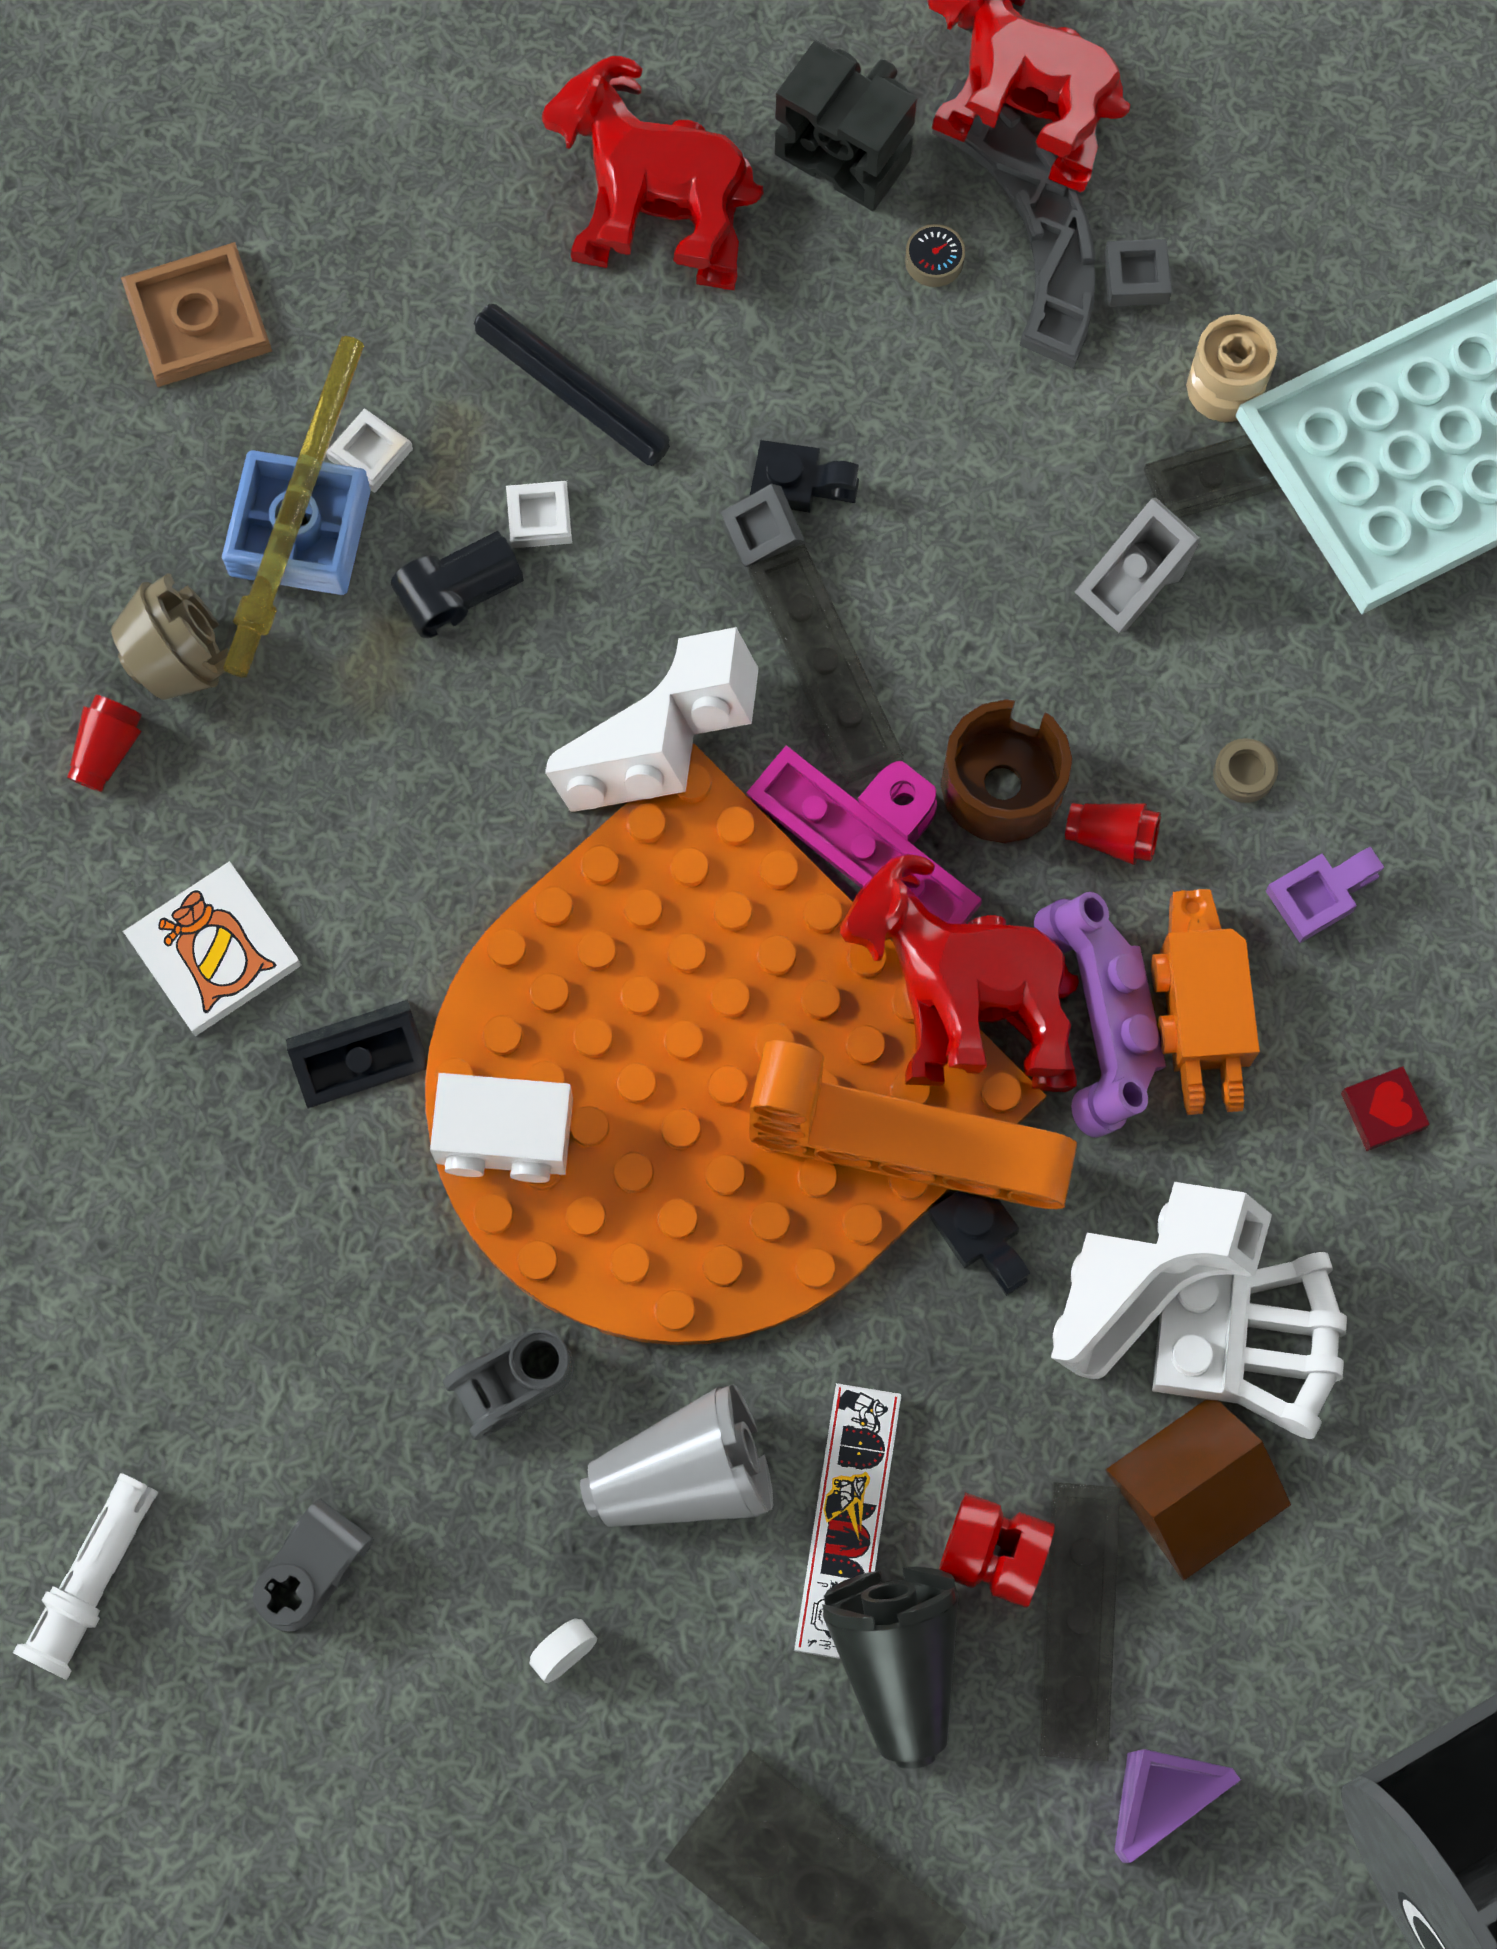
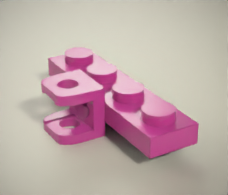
(865, 833)

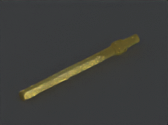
(256, 610)

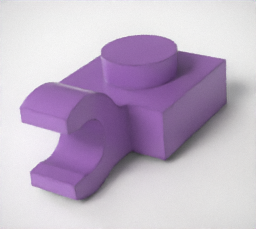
(1318, 895)

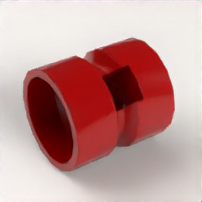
(972, 1542)

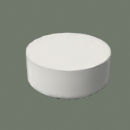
(562, 1649)

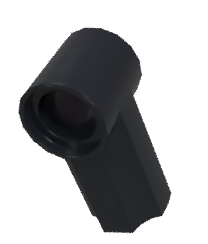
(446, 588)

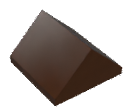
(1200, 1485)

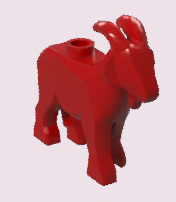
(1038, 72)
(653, 170)
(966, 978)

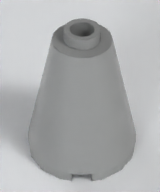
(684, 1468)

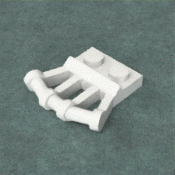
(1205, 1336)

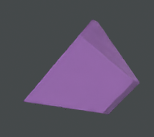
(1162, 1795)

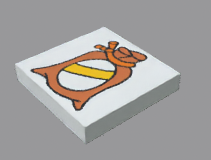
(212, 948)

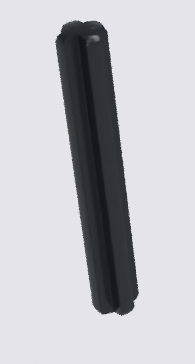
(572, 384)

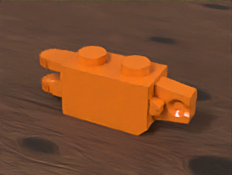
(1206, 1000)

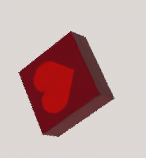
(1385, 1108)

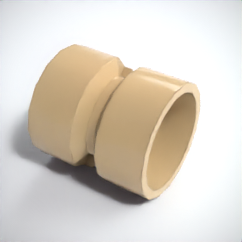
(1230, 366)

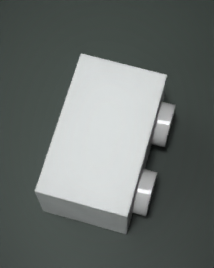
(501, 1126)

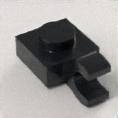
(801, 476)
(979, 1229)

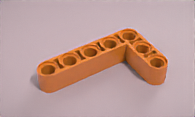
(902, 1137)

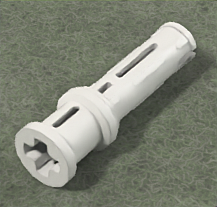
(73, 1605)

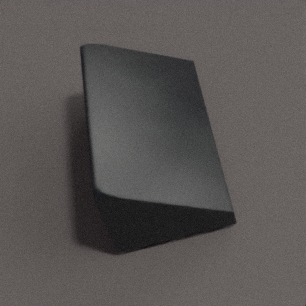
(357, 1054)

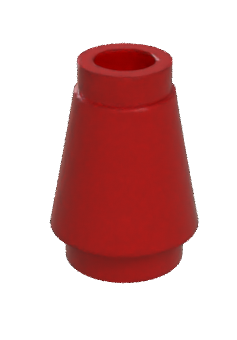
(102, 741)
(1117, 829)

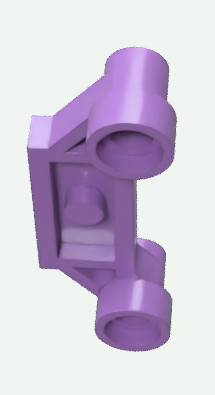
(1117, 1008)

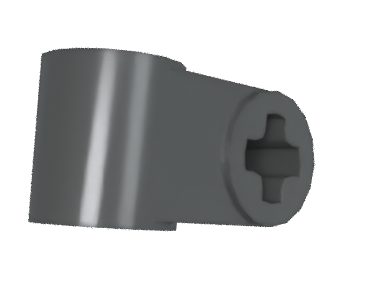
(506, 1382)
(315, 1557)

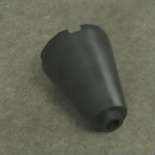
(899, 1657)

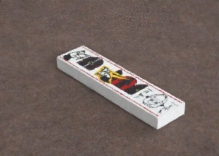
(848, 1504)

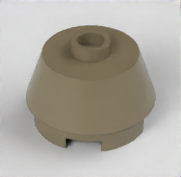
(168, 640)

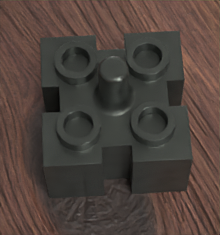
(845, 123)

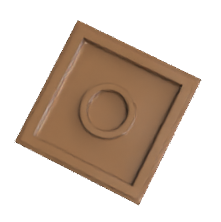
(196, 314)

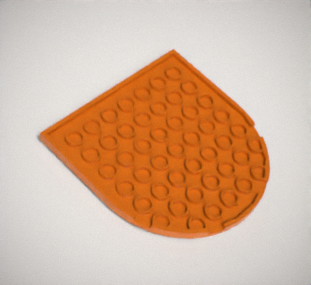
(650, 989)

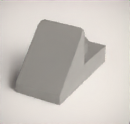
(1139, 565)

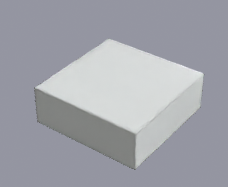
(370, 446)
(539, 514)

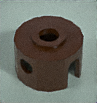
(991, 741)

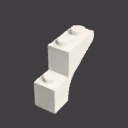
(650, 743)
(1128, 1283)

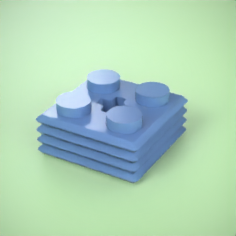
(323, 547)

